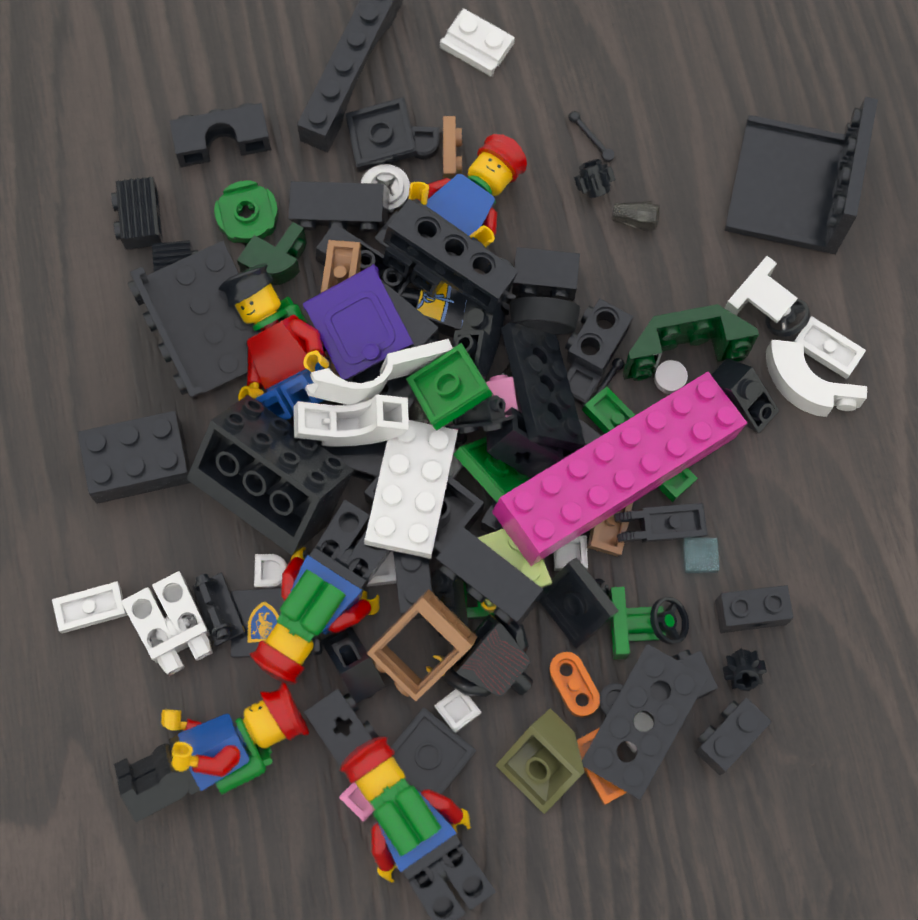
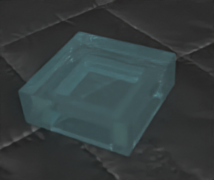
(701, 555)

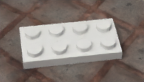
(411, 490)

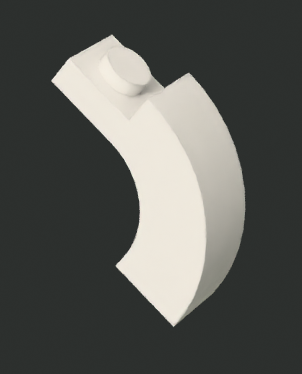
(803, 387)
(354, 424)

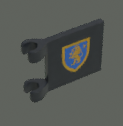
(258, 614)

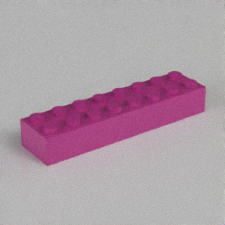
(618, 468)

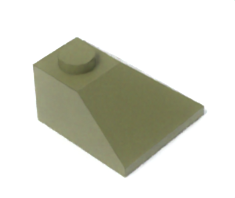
(544, 761)

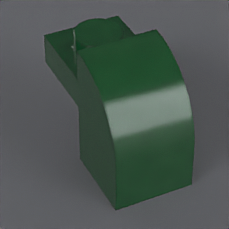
(280, 259)

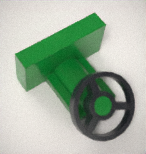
(644, 623)

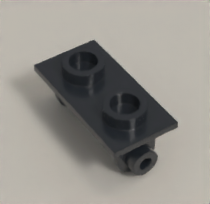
(487, 414)
(218, 608)

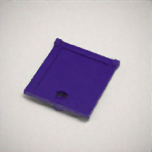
(358, 323)

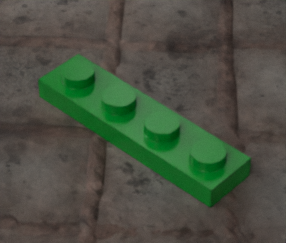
(609, 412)

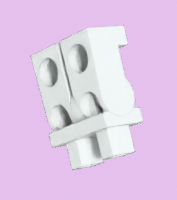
(175, 632)

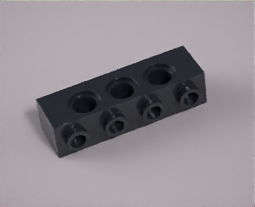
(456, 271)

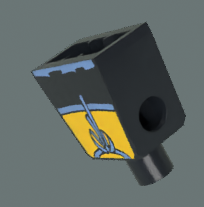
(443, 310)

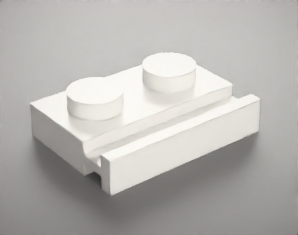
(477, 42)

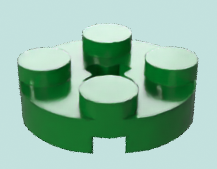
(257, 198)

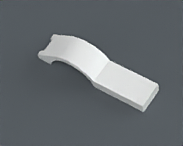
(396, 364)

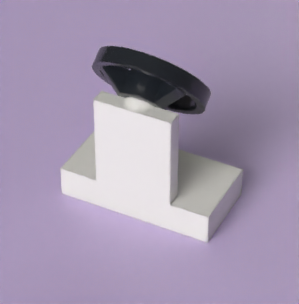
(770, 299)

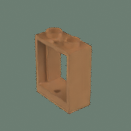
(445, 623)

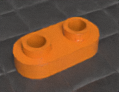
(576, 684)

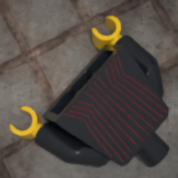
(493, 661)

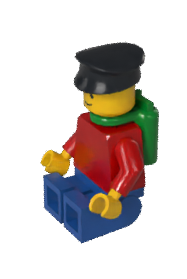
(283, 350)

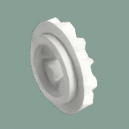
(387, 175)

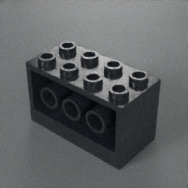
(267, 475)

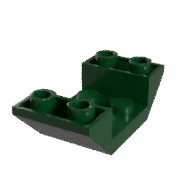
(729, 335)

